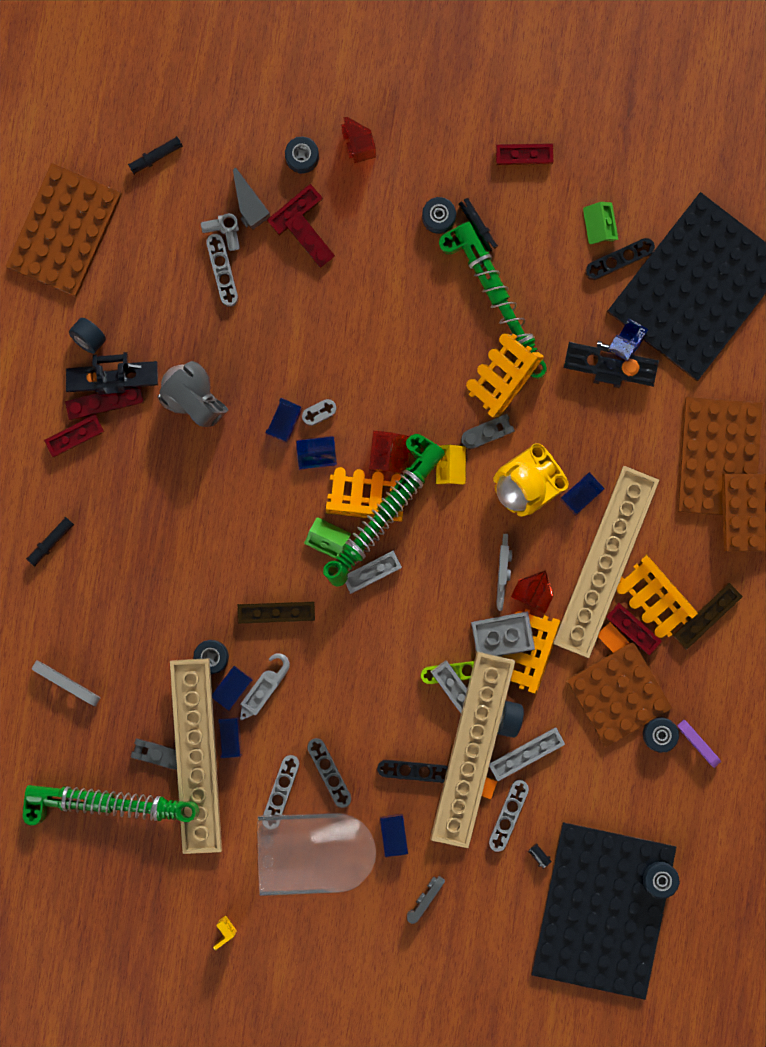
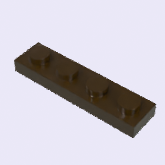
(276, 612)
(707, 616)

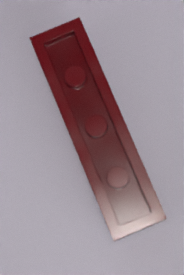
(98, 404)

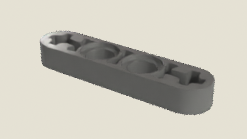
(332, 771)

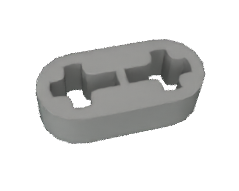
(317, 408)

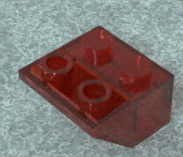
(360, 140)
(389, 452)

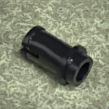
(538, 854)

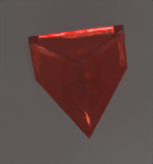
(534, 591)

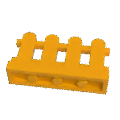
(519, 375)
(358, 480)
(665, 601)
(531, 661)

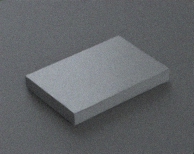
(504, 634)

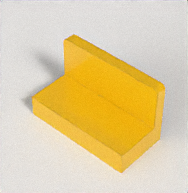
(452, 466)
(226, 929)

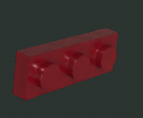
(524, 154)
(301, 202)
(309, 239)
(74, 436)
(633, 629)

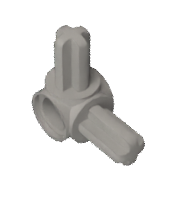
(217, 224)

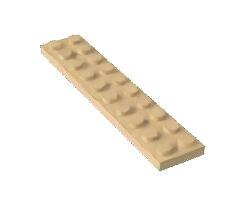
(606, 561)
(472, 749)
(196, 753)

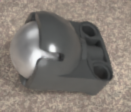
(187, 391)

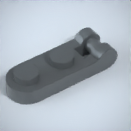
(486, 432)
(156, 754)
(425, 899)

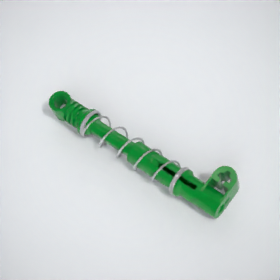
(493, 286)

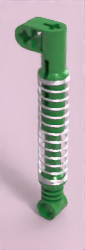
(412, 478)
(101, 802)

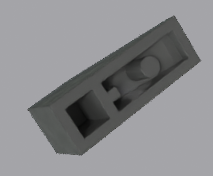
(250, 206)

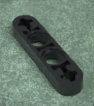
(620, 260)
(414, 773)

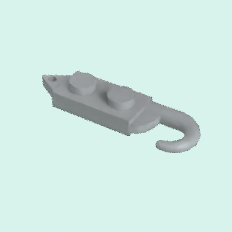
(503, 573)
(264, 688)

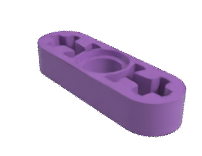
(698, 743)

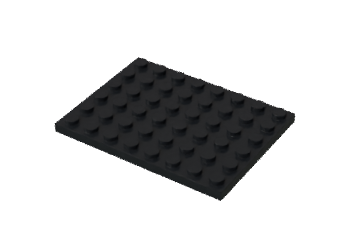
(696, 286)
(598, 915)

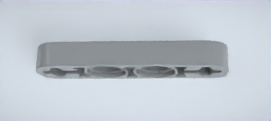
(221, 270)
(66, 683)
(278, 790)
(511, 816)

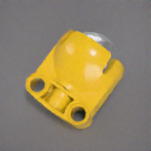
(529, 481)

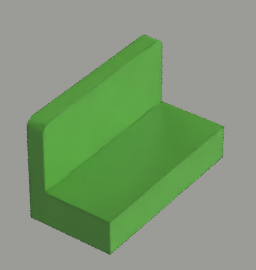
(600, 222)
(327, 538)

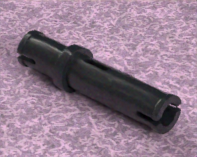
(155, 155)
(478, 225)
(49, 542)

